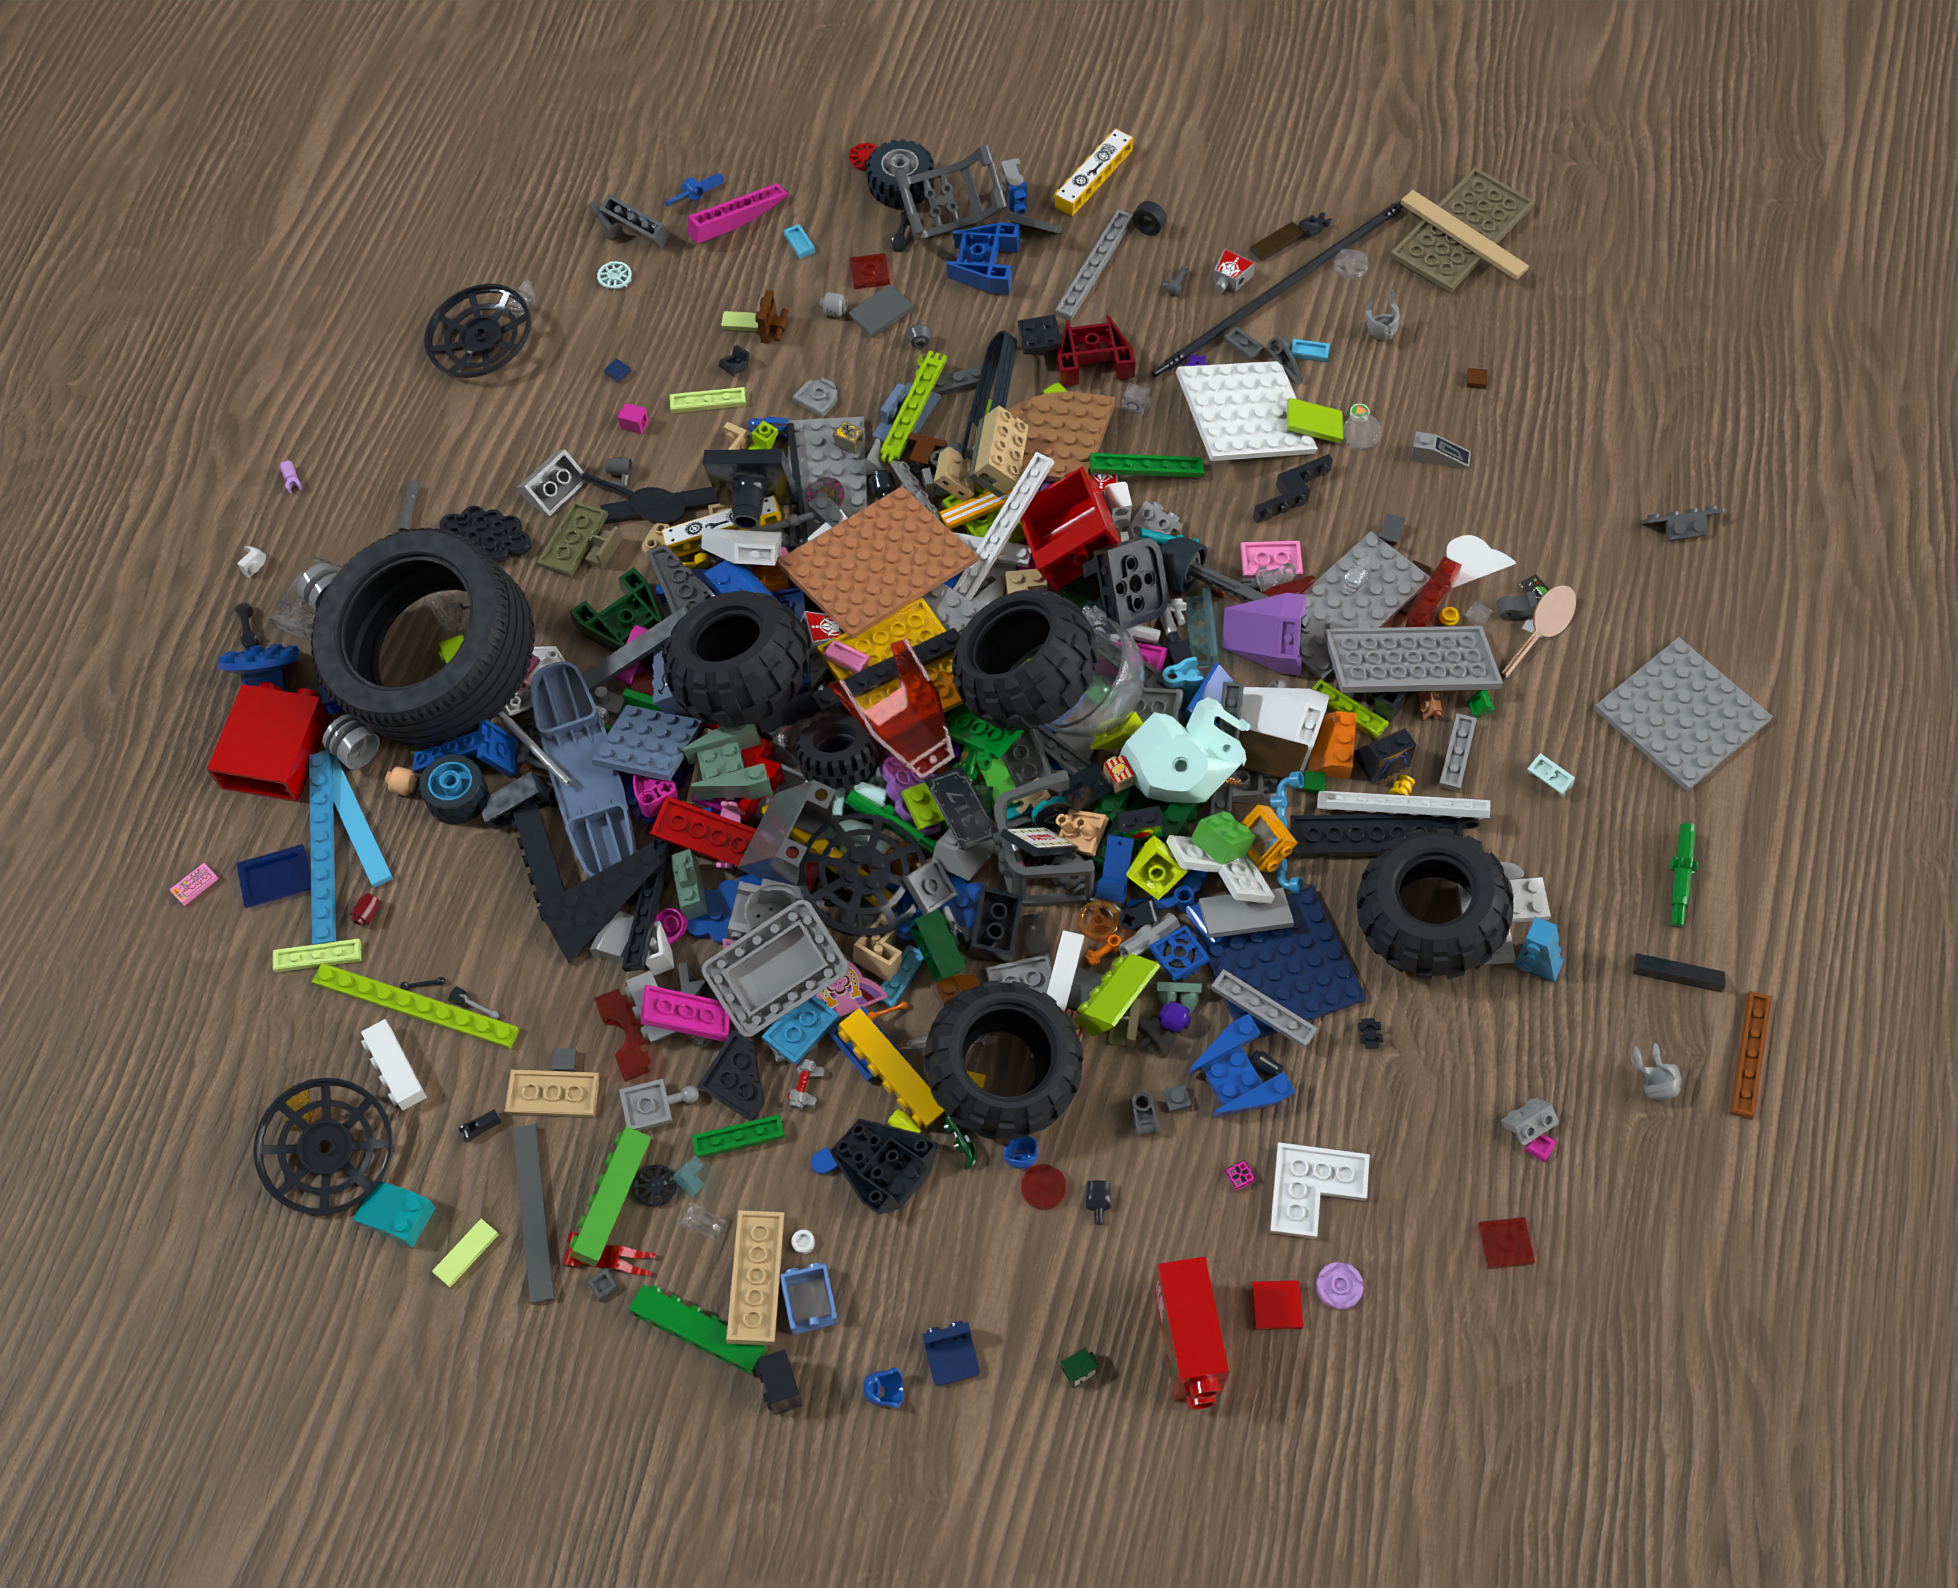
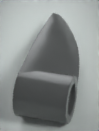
(1285, 357)

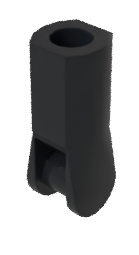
(483, 1123)

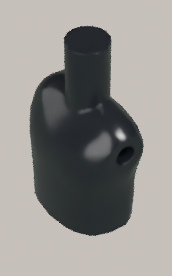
(1098, 1198)

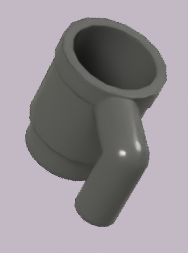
(620, 467)

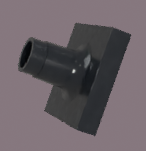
(747, 478)

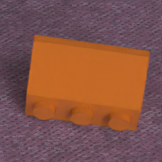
(1334, 745)

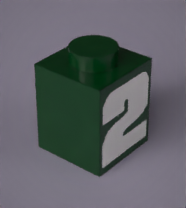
(1079, 1367)

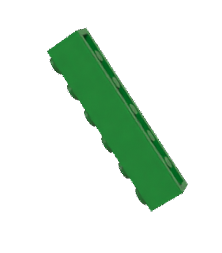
(694, 1328)

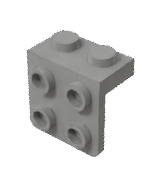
(1154, 519)

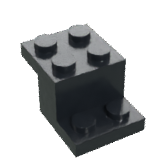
(1039, 334)

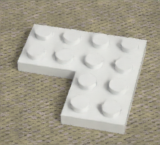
(1239, 876)
(1528, 901)
(1303, 1176)

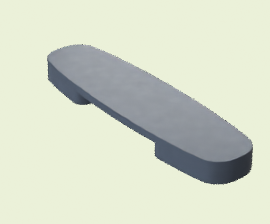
(595, 800)

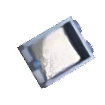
(809, 1298)

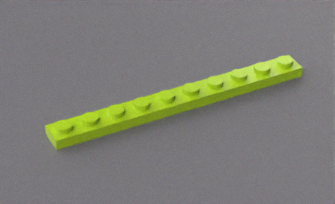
(416, 1006)

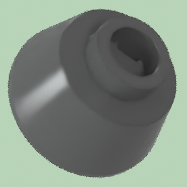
(919, 335)

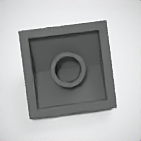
(1082, 985)

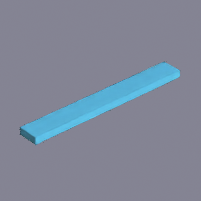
(358, 827)

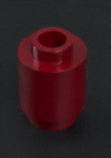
(365, 909)

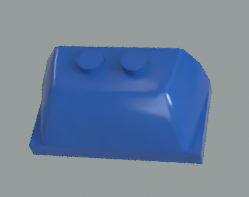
(733, 577)

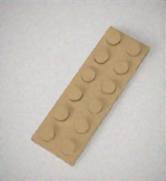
(755, 1278)

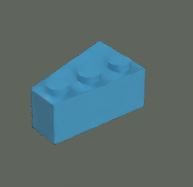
(1541, 950)

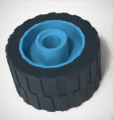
(453, 789)

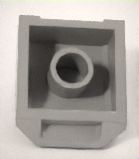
(613, 938)

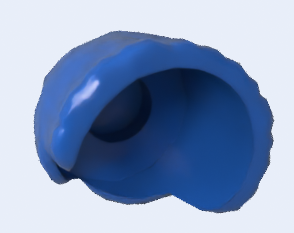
(893, 1385)

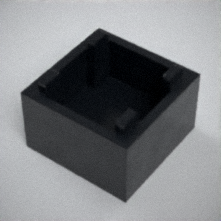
(779, 1380)

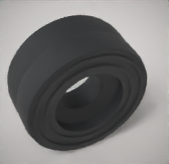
(1154, 212)

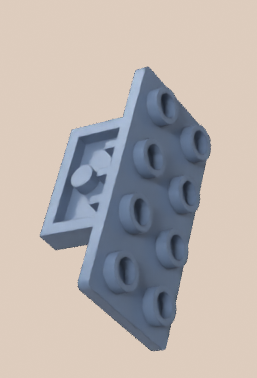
(892, 407)

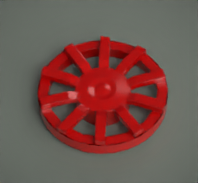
(862, 155)

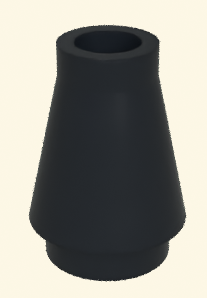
(1265, 1064)

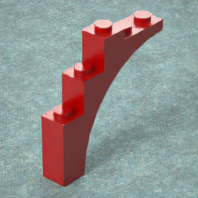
(755, 756)

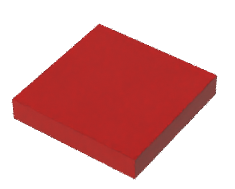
(1277, 1305)

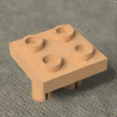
(1082, 830)

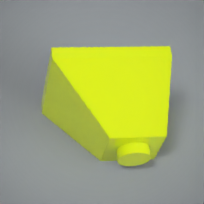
(1117, 738)
(1155, 868)

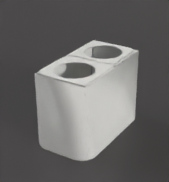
(1117, 500)

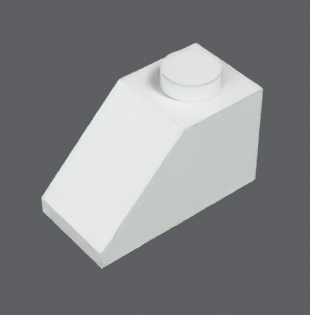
(659, 953)

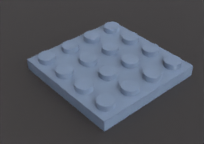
(647, 743)

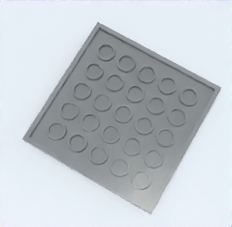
(1683, 713)

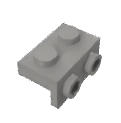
(1531, 1120)

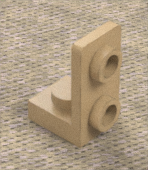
(737, 436)

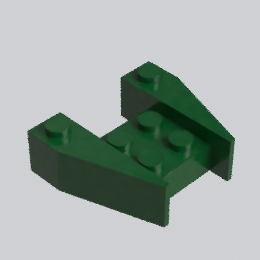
(614, 624)

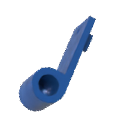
(1117, 862)

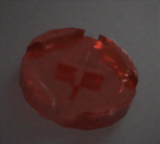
(1043, 1187)

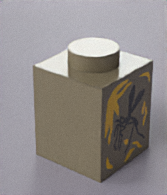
(848, 437)

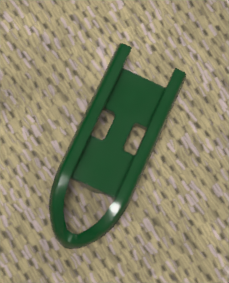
(962, 1142)

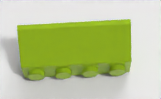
(1115, 993)

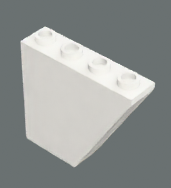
(743, 545)

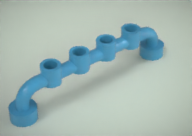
(1279, 802)

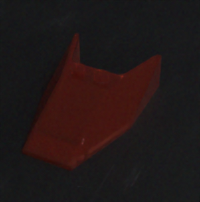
(909, 719)

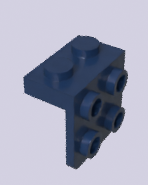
(951, 1353)

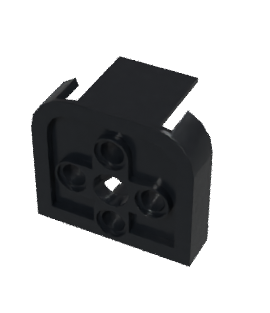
(1130, 581)

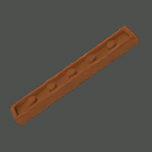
(1750, 1055)

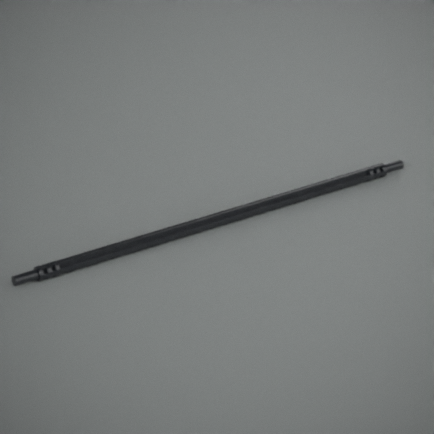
(1277, 289)

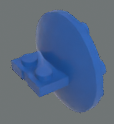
(260, 664)

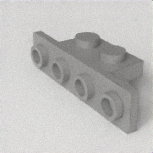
(912, 485)

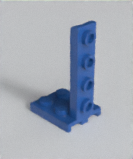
(489, 743)

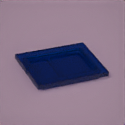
(274, 876)

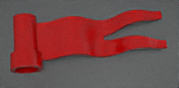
(610, 1259)

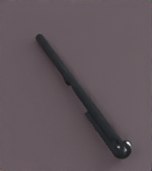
(801, 531)

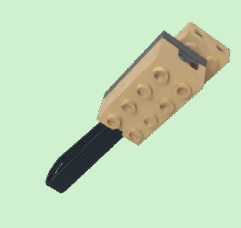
(999, 437)

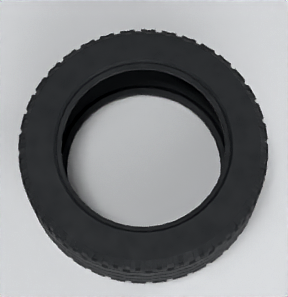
(370, 597)

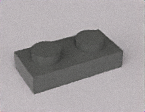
(1243, 344)

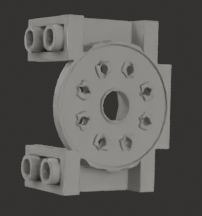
(756, 901)

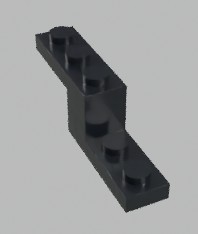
(1292, 488)

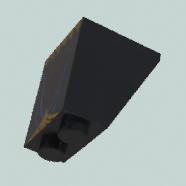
(1386, 756)

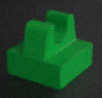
(1480, 704)

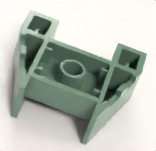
(724, 767)

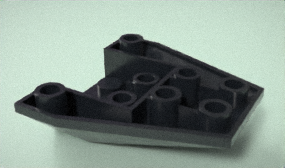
(884, 1163)

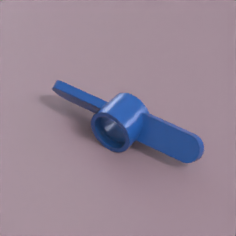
(695, 189)

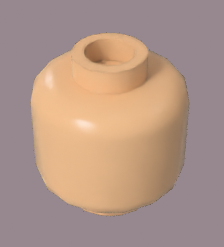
(401, 781)

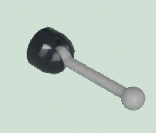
(459, 996)

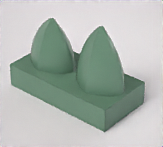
(1188, 993)

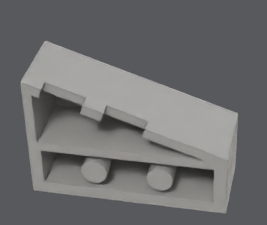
(635, 991)

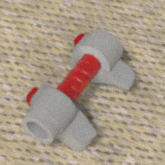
(798, 1097)

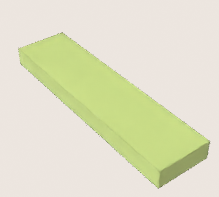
(707, 400)
(313, 955)

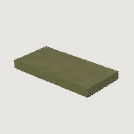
(572, 538)

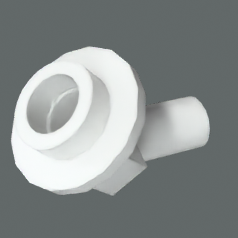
(1177, 606)

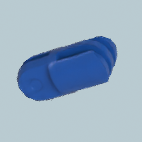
(777, 422)

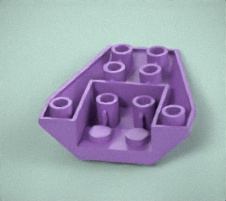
(1267, 631)

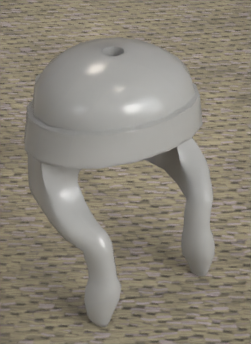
(1385, 325)
(1662, 1081)

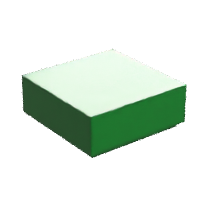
(1314, 781)

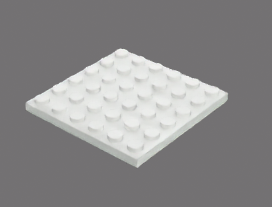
(1243, 410)

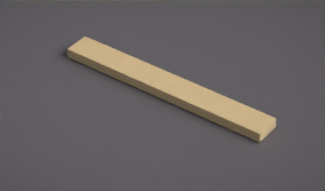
(1464, 234)

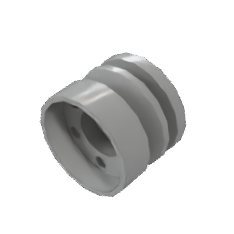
(351, 741)

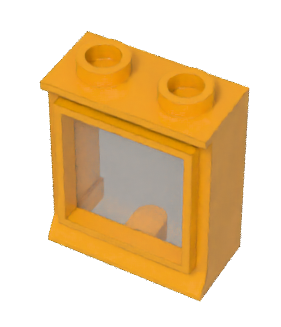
(1272, 838)

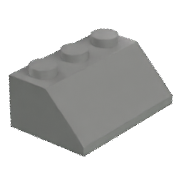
(552, 482)
(962, 862)

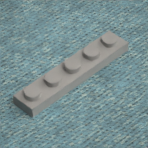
(1264, 1008)

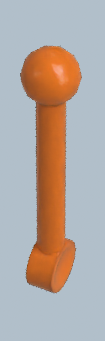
(903, 1005)

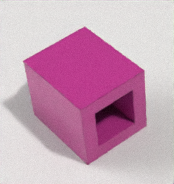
(633, 418)

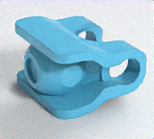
(1187, 678)

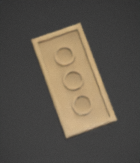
(552, 1093)

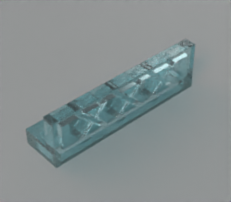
(1209, 626)

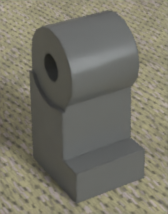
(1517, 606)

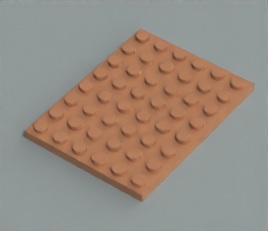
(877, 562)

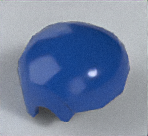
(1021, 1152)

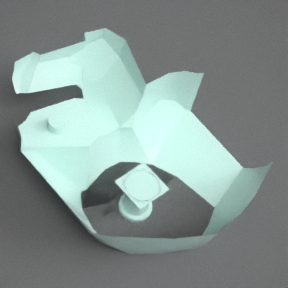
(1184, 762)

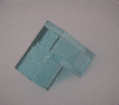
(687, 1178)

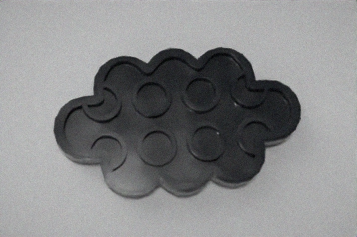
(490, 531)

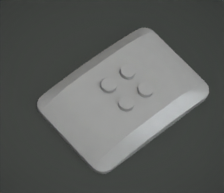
(775, 968)

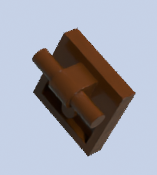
(768, 319)

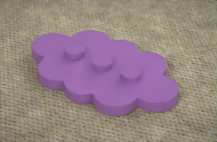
(899, 779)

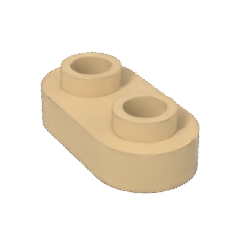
(654, 537)

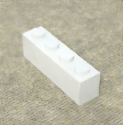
(393, 1065)

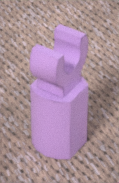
(289, 475)

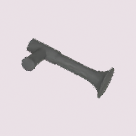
(613, 231)

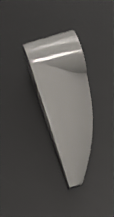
(990, 593)

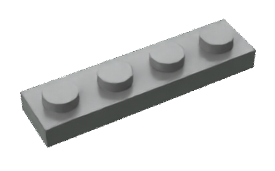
(1457, 752)

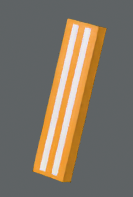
(972, 509)

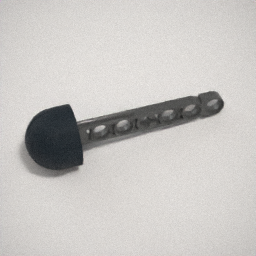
(1185, 564)

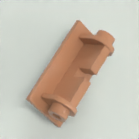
(1428, 705)

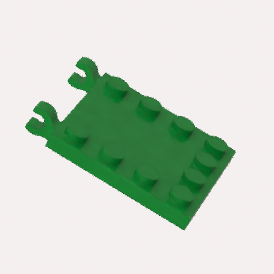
(979, 735)

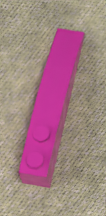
(733, 213)

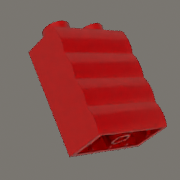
(1067, 526)

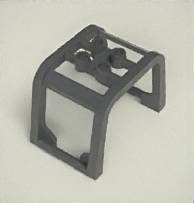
(998, 200)
(1014, 873)

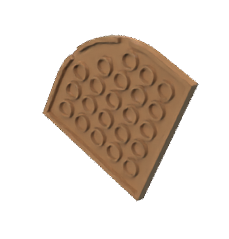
(1064, 428)

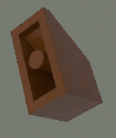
(951, 986)

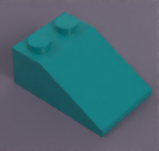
(395, 1213)

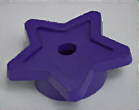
(1194, 359)

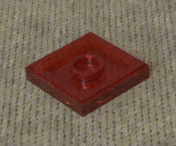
(869, 271)
(1506, 1243)

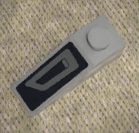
(1438, 451)

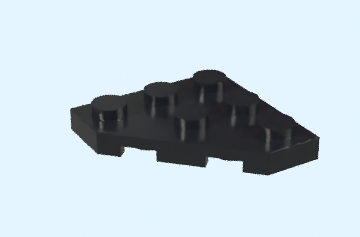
(736, 1077)

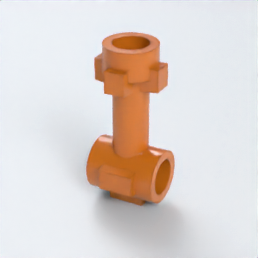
(1093, 957)

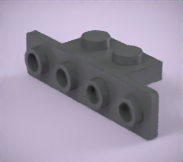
(1684, 525)

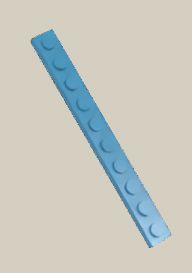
(322, 848)

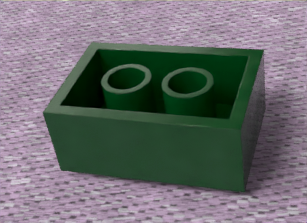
(937, 945)

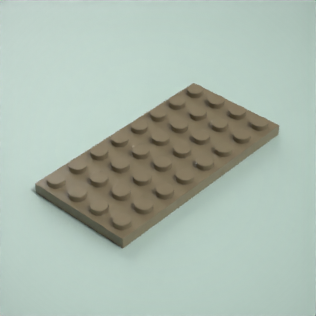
(1479, 203)

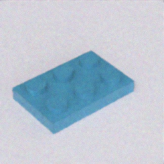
(800, 1029)

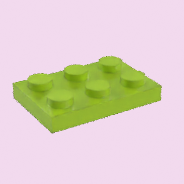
(922, 806)

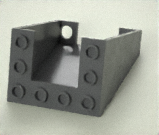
(801, 806)

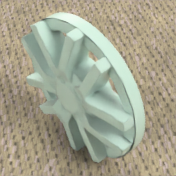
(614, 275)

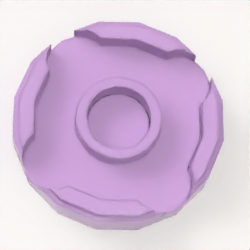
(1339, 1286)

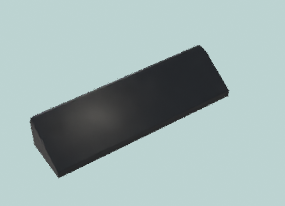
(1679, 972)

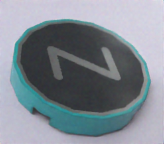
(1047, 811)

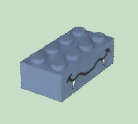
(662, 696)

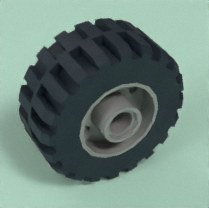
(894, 157)

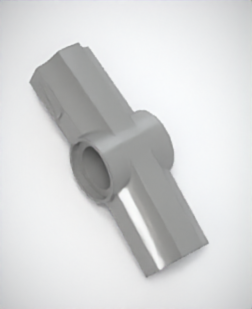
(1148, 935)

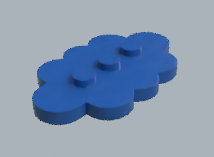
(960, 906)
(720, 908)

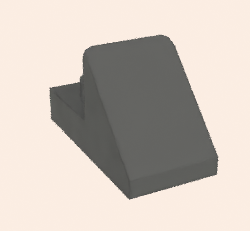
(688, 982)

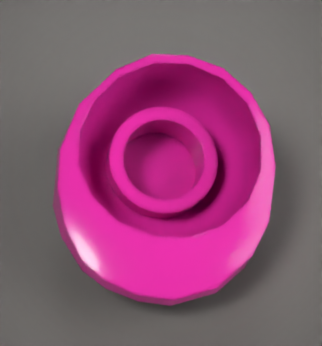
(673, 923)

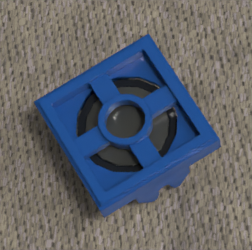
(1178, 954)

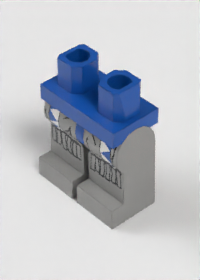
(1013, 186)

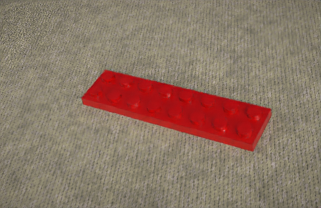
(711, 835)

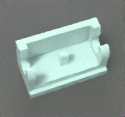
(1551, 774)

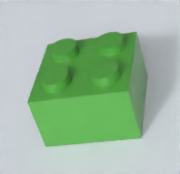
(1223, 837)

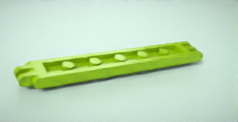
(913, 406)

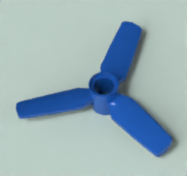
(1191, 886)

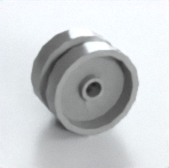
(315, 583)

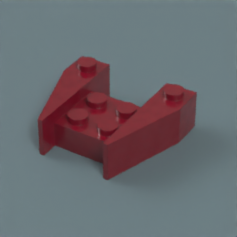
(1094, 345)

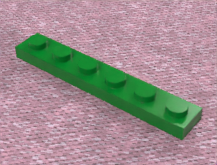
(1146, 465)

